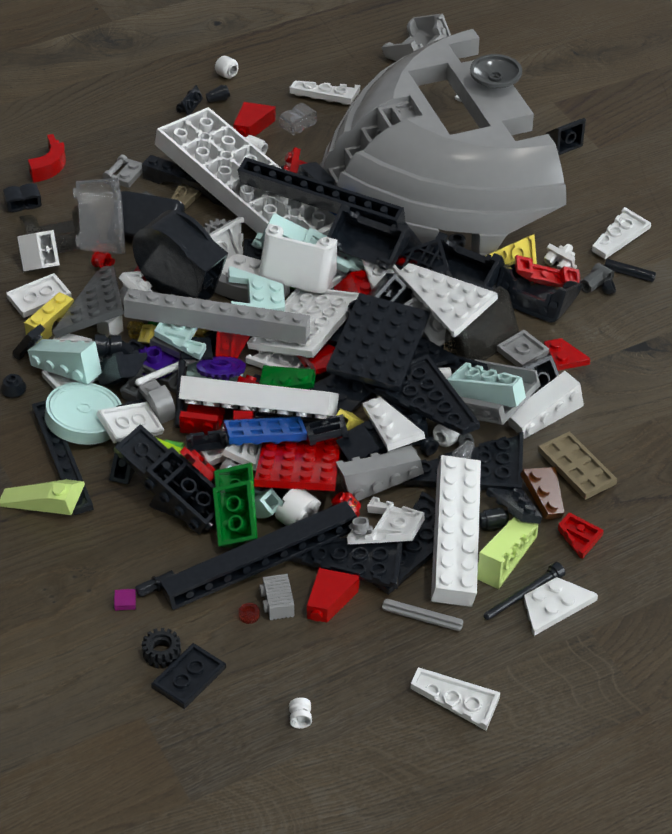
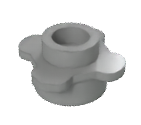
(360, 526)

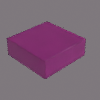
(125, 599)

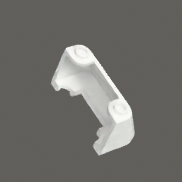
(298, 262)

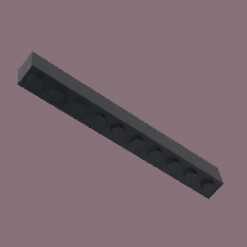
(316, 192)
(257, 555)

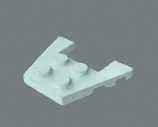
(261, 291)
(180, 338)

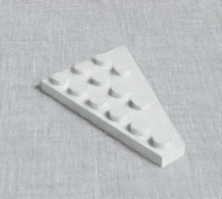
(449, 299)

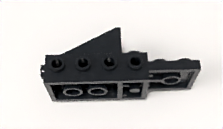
(175, 482)

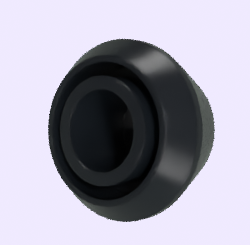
(13, 386)

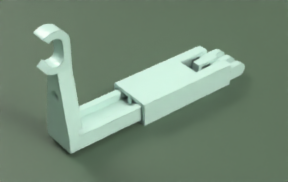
(311, 236)

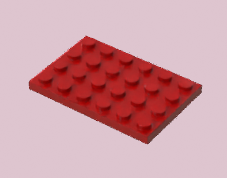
(298, 465)

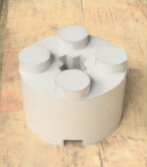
(297, 506)

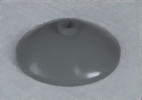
(496, 71)

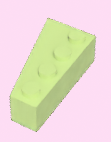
(505, 551)

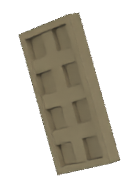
(577, 465)

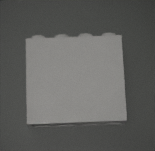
(500, 413)

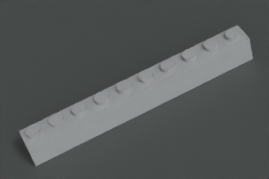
(217, 316)

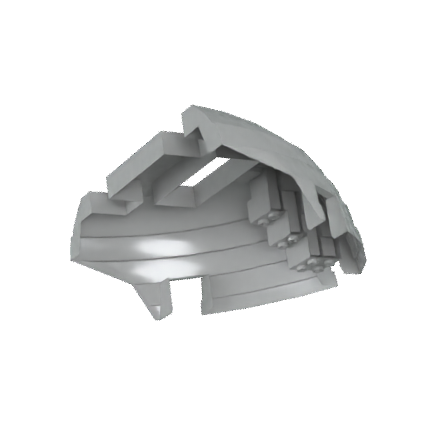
(458, 182)

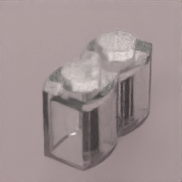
(298, 118)

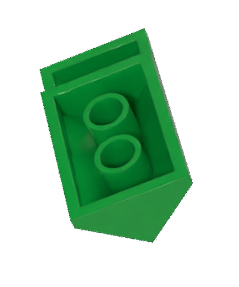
(235, 505)

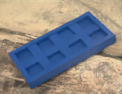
(265, 430)

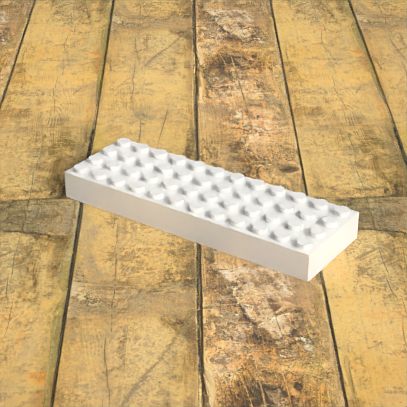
(213, 153)

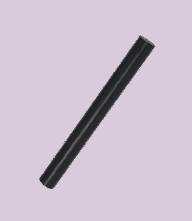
(179, 402)

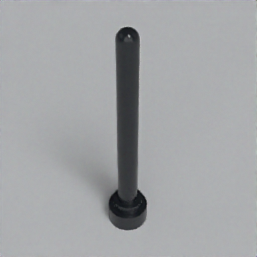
(554, 570)

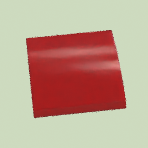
(320, 360)

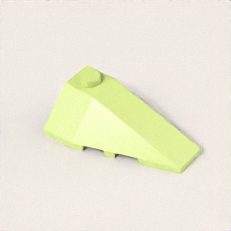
(45, 497)

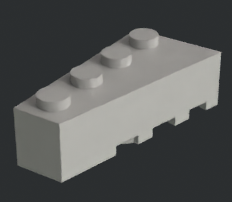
(379, 471)

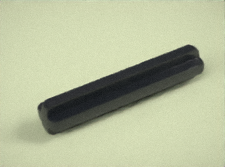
(630, 270)

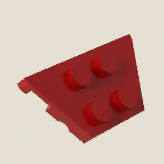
(197, 461)

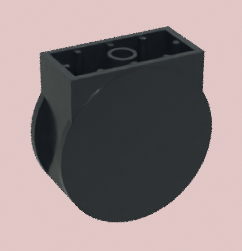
(179, 256)

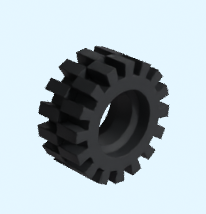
(161, 638)

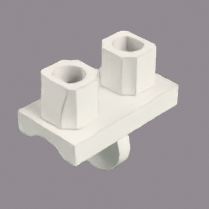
(562, 255)

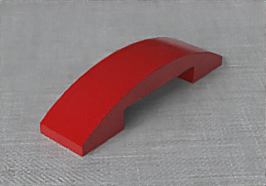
(543, 274)

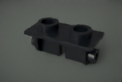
(190, 101)
(212, 441)

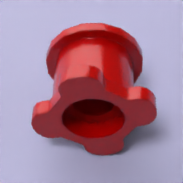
(102, 259)

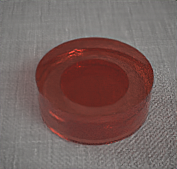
(249, 613)

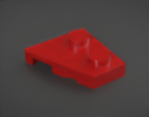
(230, 344)
(565, 354)
(579, 534)

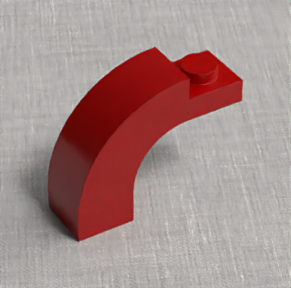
(49, 164)

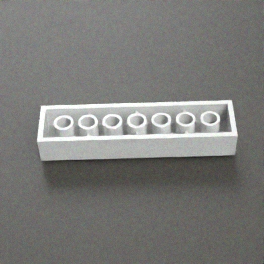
(253, 396)
(456, 531)

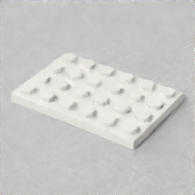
(326, 314)

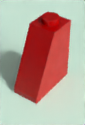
(254, 118)
(330, 594)

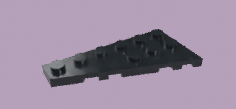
(420, 550)

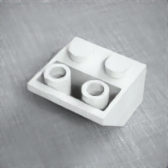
(38, 250)

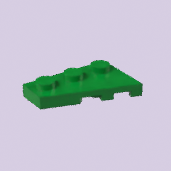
(288, 377)

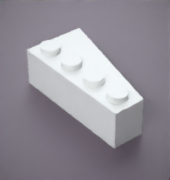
(548, 405)

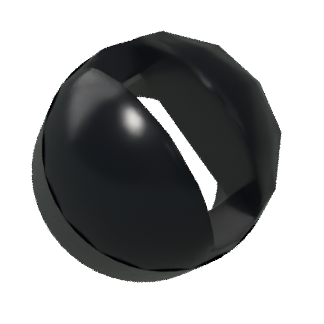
(608, 287)

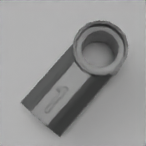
(597, 277)

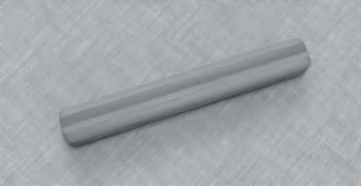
(422, 614)

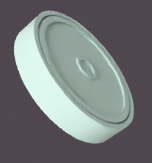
(73, 411)

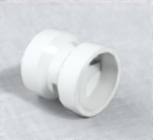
(300, 713)

